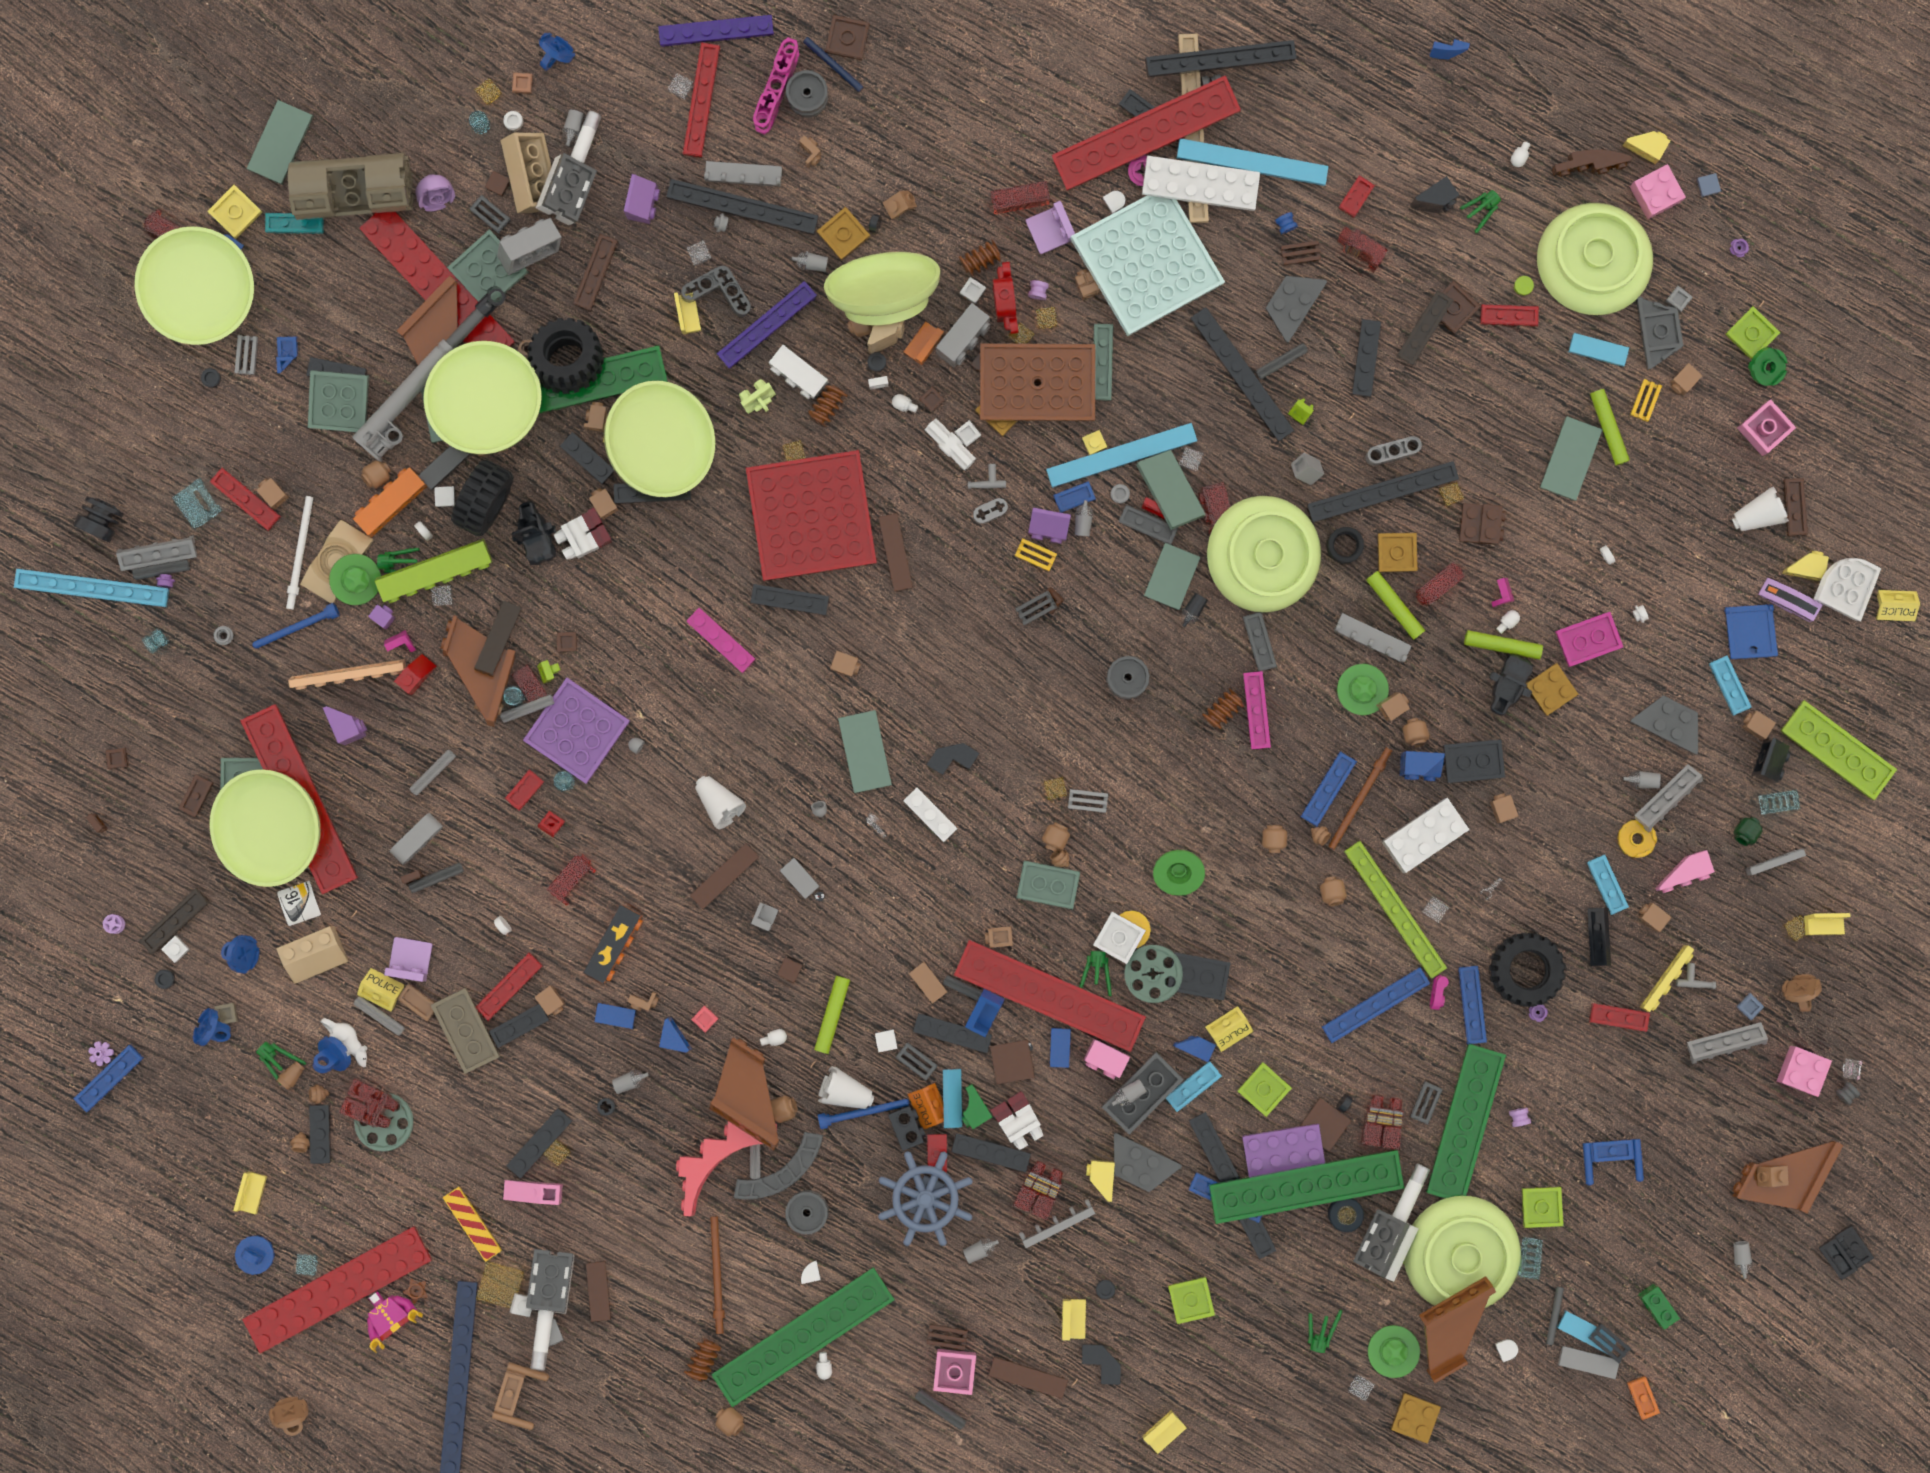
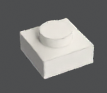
(175, 949)
(519, 1305)

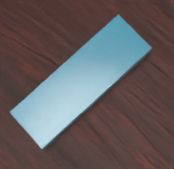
(1598, 349)
(1730, 685)
(1607, 884)
(1193, 1086)
(952, 1098)
(1582, 1330)

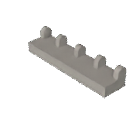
(743, 173)
(156, 553)
(1372, 638)
(1668, 797)
(1727, 1042)
(1058, 1226)

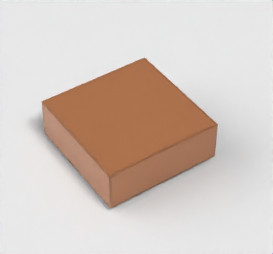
(522, 83)

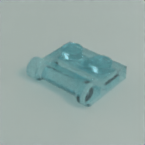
(192, 507)

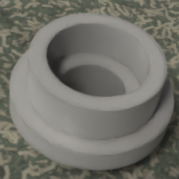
(720, 223)
(217, 635)

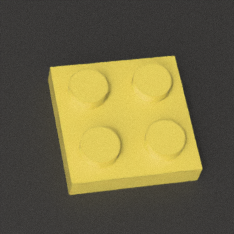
(234, 211)

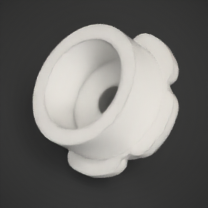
(1640, 614)

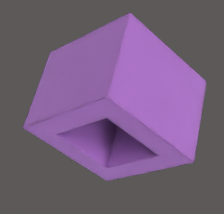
(382, 616)

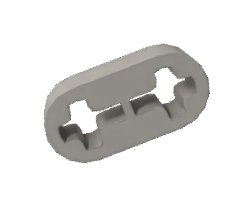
(987, 507)

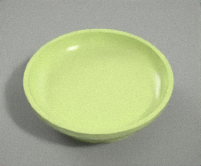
(1595, 258)
(194, 285)
(883, 287)
(482, 397)
(659, 439)
(1264, 554)
(264, 827)
(1460, 1244)

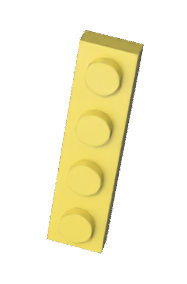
(1663, 985)

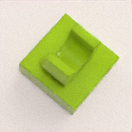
(1301, 411)
(547, 671)

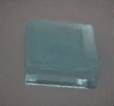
(306, 1264)

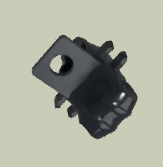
(534, 534)
(1510, 683)

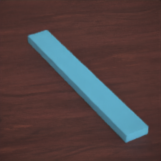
(1252, 161)
(1121, 455)
(91, 588)

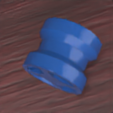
(1286, 223)

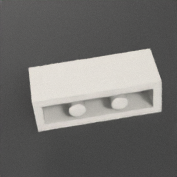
(798, 373)
(930, 814)

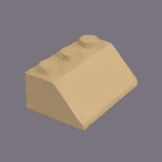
(885, 336)
(312, 954)

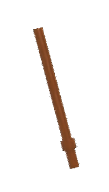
(1379, 766)
(718, 1313)

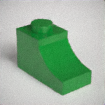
(976, 1111)

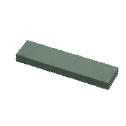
(1103, 361)

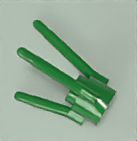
(1488, 201)
(387, 560)
(1097, 959)
(267, 1055)
(1320, 1341)

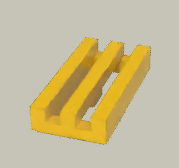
(1651, 385)
(1037, 547)

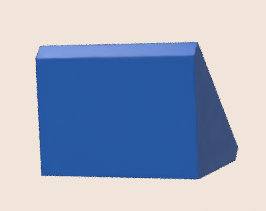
(672, 1037)

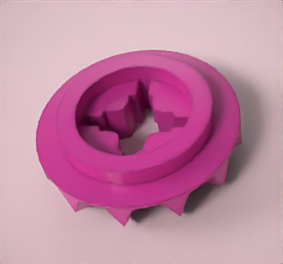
(1134, 167)

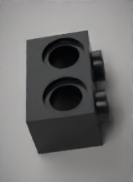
(902, 1129)

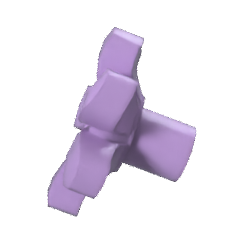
(101, 1053)

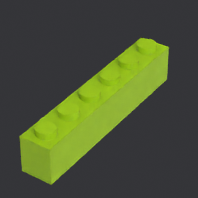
(433, 570)

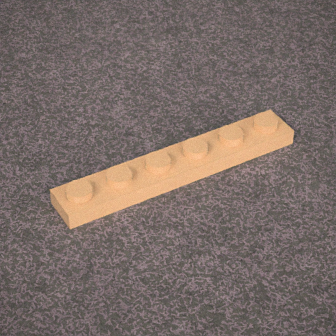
(339, 675)

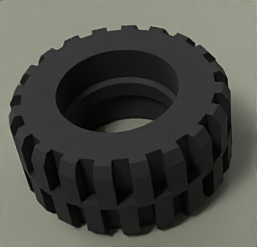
(562, 334)
(482, 498)
(1552, 962)

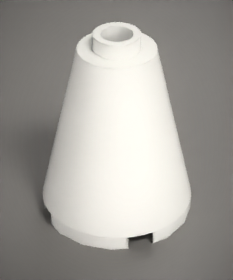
(1761, 512)
(719, 802)
(844, 1091)

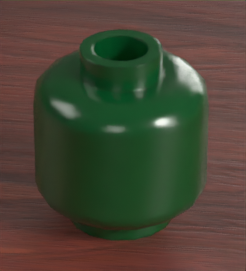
(1748, 831)

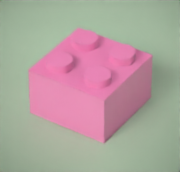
(1657, 191)
(1766, 427)
(1106, 1058)
(1804, 1071)
(954, 1371)

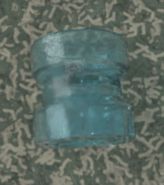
(477, 118)
(155, 640)
(513, 696)
(561, 782)

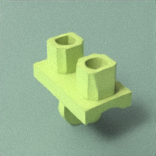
(759, 398)

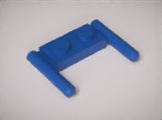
(1612, 1151)

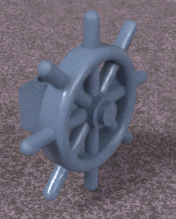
(926, 1198)

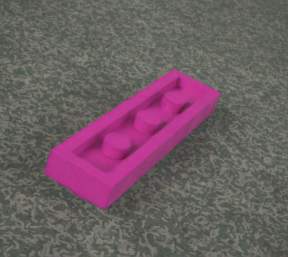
(720, 640)
(1256, 710)

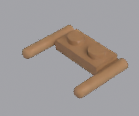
(510, 1394)

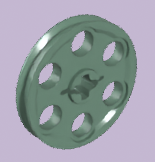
(1160, 979)
(382, 1133)

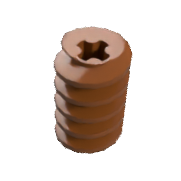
(980, 258)
(826, 405)
(1223, 709)
(703, 1359)

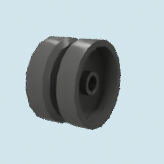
(811, 104)
(1127, 689)
(807, 1200)

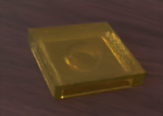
(499, 1284)

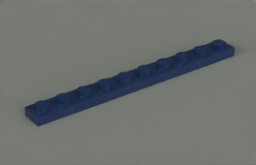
(459, 1377)

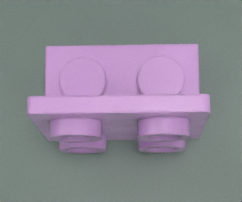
(1050, 228)
(409, 959)

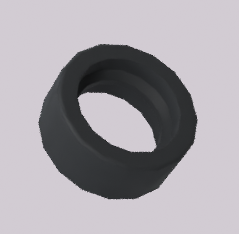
(1347, 559)

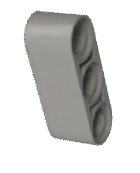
(1401, 446)
(416, 839)

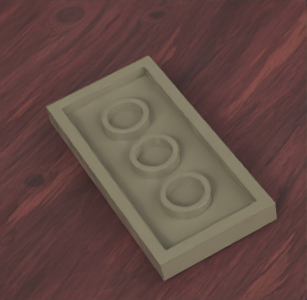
(465, 1030)

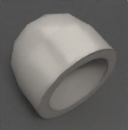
(636, 745)
(819, 808)

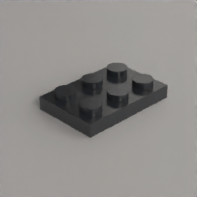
(1474, 761)
(1202, 976)

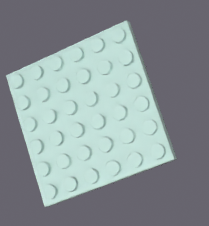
(1147, 261)

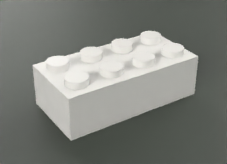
(1425, 835)

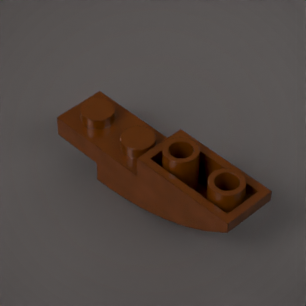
(1597, 159)

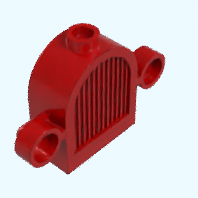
(1005, 298)

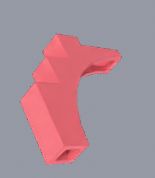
(699, 1168)

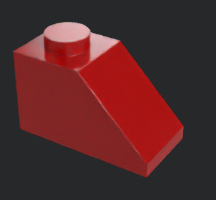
(415, 674)

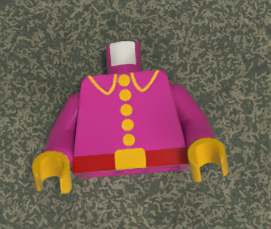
(388, 1317)

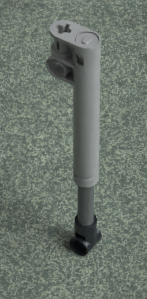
(375, 431)

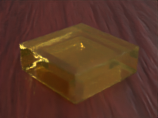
(488, 91)
(1046, 317)
(1023, 336)
(794, 451)
(1451, 494)
(1055, 788)
(1796, 928)
(557, 1152)

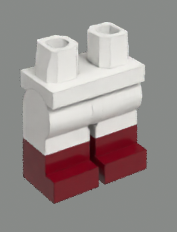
(580, 541)
(1021, 1124)

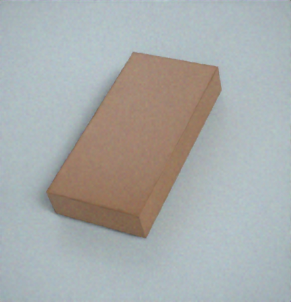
(928, 982)
(417, 1002)

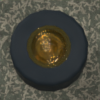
(1346, 1215)

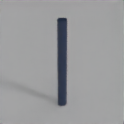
(833, 64)

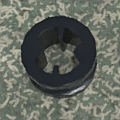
(603, 1111)

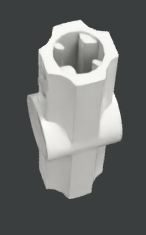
(950, 444)

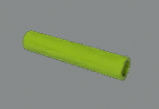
(1609, 427)
(1395, 605)
(1503, 644)
(832, 1014)

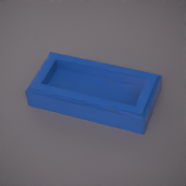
(1074, 497)
(615, 1015)
(1060, 1047)

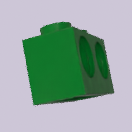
(1658, 1306)

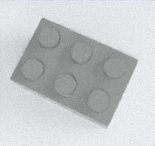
(529, 246)
(963, 336)

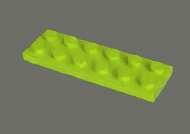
(1838, 750)

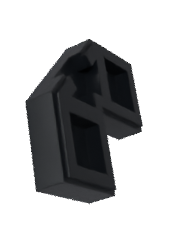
(960, 753)
(1098, 1355)

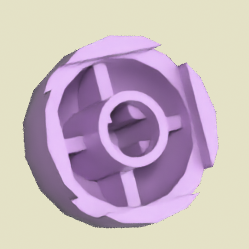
(434, 192)

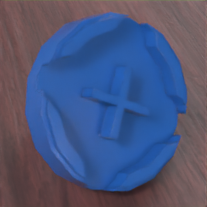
(555, 49)
(241, 953)
(209, 1027)
(333, 1053)
(254, 1254)

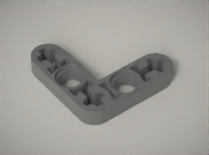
(716, 283)

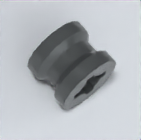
(1848, 1093)

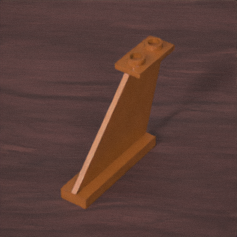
(432, 321)
(463, 649)
(744, 1094)
(1805, 1175)
(1451, 1327)

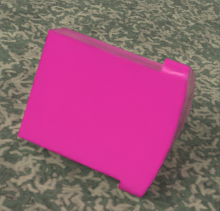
(1506, 592)
(398, 640)

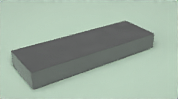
(443, 466)
(1147, 524)
(1259, 641)

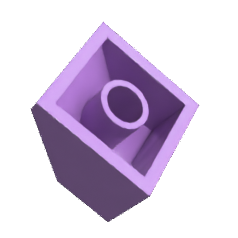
(641, 199)
(1049, 525)
(344, 726)

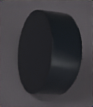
(875, 223)
(876, 362)
(211, 378)
(164, 979)
(1344, 1103)
(1105, 1289)

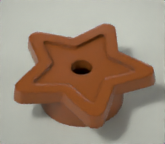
(416, 1295)

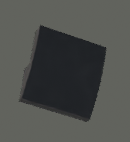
(1846, 1252)

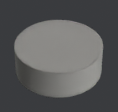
(1120, 493)

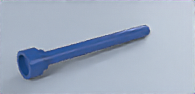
(331, 611)
(826, 1120)

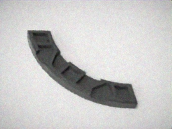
(786, 1175)

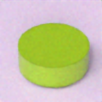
(1523, 285)

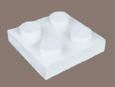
(1119, 937)

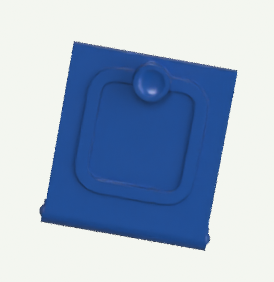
(1751, 627)

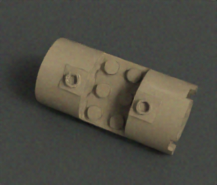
(350, 186)

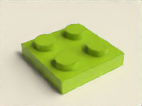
(1752, 332)
(1264, 1089)
(1542, 1207)
(1191, 1300)

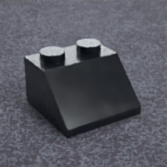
(1437, 198)
(1771, 760)

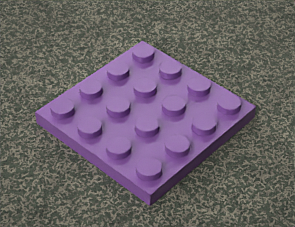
(576, 730)
(1283, 1149)

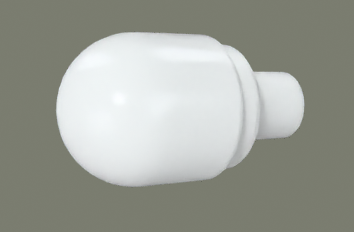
(1520, 155)
(903, 403)
(1508, 621)
(774, 1038)
(823, 1366)

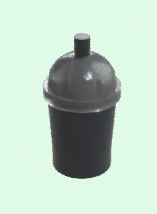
(1193, 609)

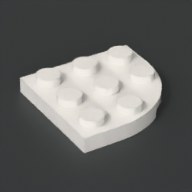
(1848, 586)

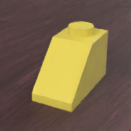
(1648, 145)
(1809, 566)
(1102, 1176)

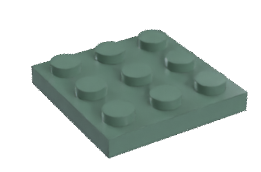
(480, 268)
(337, 401)

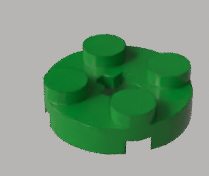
(1759, 362)

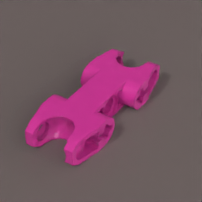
(772, 97)

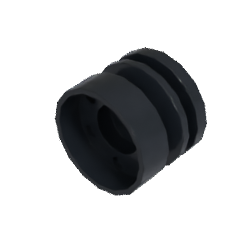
(98, 519)

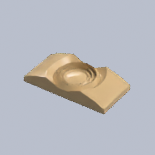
(340, 542)

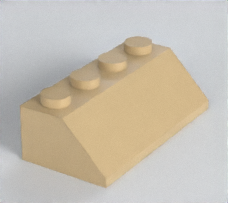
(527, 168)

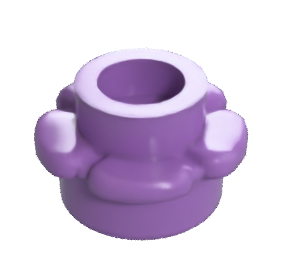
(1744, 247)
(165, 581)
(1538, 1017)

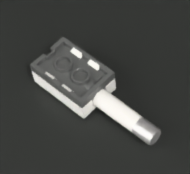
(570, 178)
(1389, 1235)
(548, 1294)

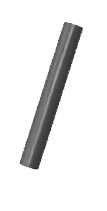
(1554, 1315)

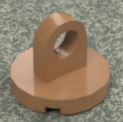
(1802, 990)
(288, 1414)

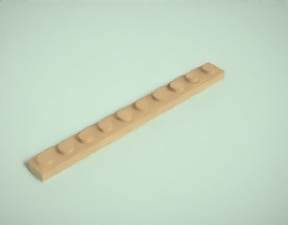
(1190, 81)

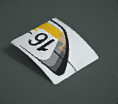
(298, 903)

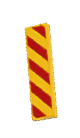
(472, 1224)

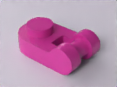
(1437, 999)

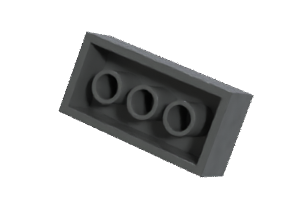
(1158, 1080)

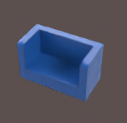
(984, 1012)

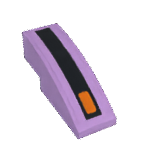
(1790, 600)

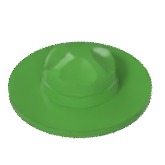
(354, 579)
(1362, 689)
(1179, 872)
(1393, 1351)

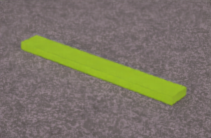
(1395, 909)

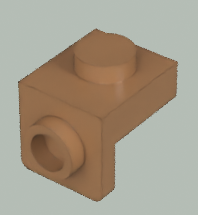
(810, 146)
(899, 204)
(999, 937)
(639, 1003)
(1772, 1176)

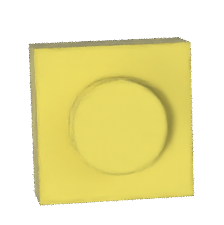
(1094, 442)

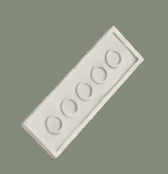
(1200, 183)

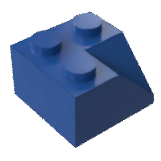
(1421, 764)

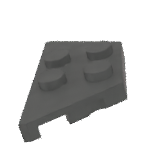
(1293, 303)
(1659, 331)
(1670, 722)
(1140, 1164)

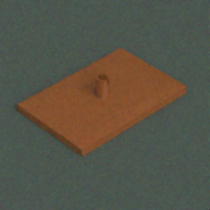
(1061, 369)

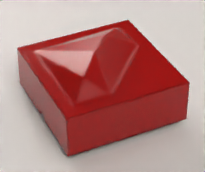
(551, 824)

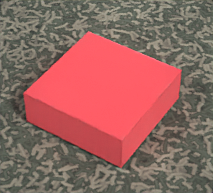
(704, 1019)

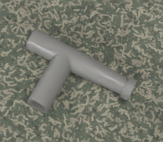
(992, 483)
(1690, 982)

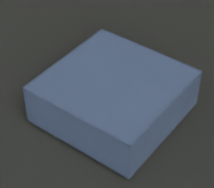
(1708, 185)
(1750, 1006)

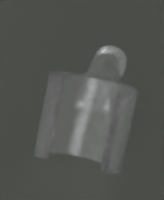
(871, 820)
(1491, 888)

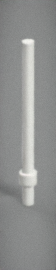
(293, 589)

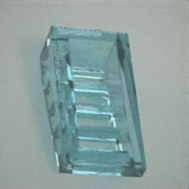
(1764, 805)
(1537, 1266)

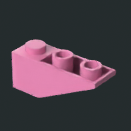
(1689, 868)
(533, 1192)

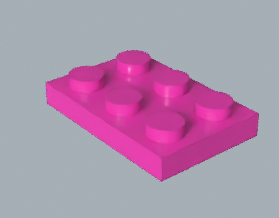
(1589, 639)

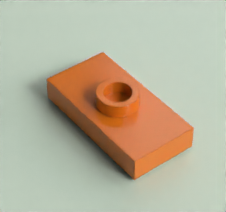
(1643, 1397)

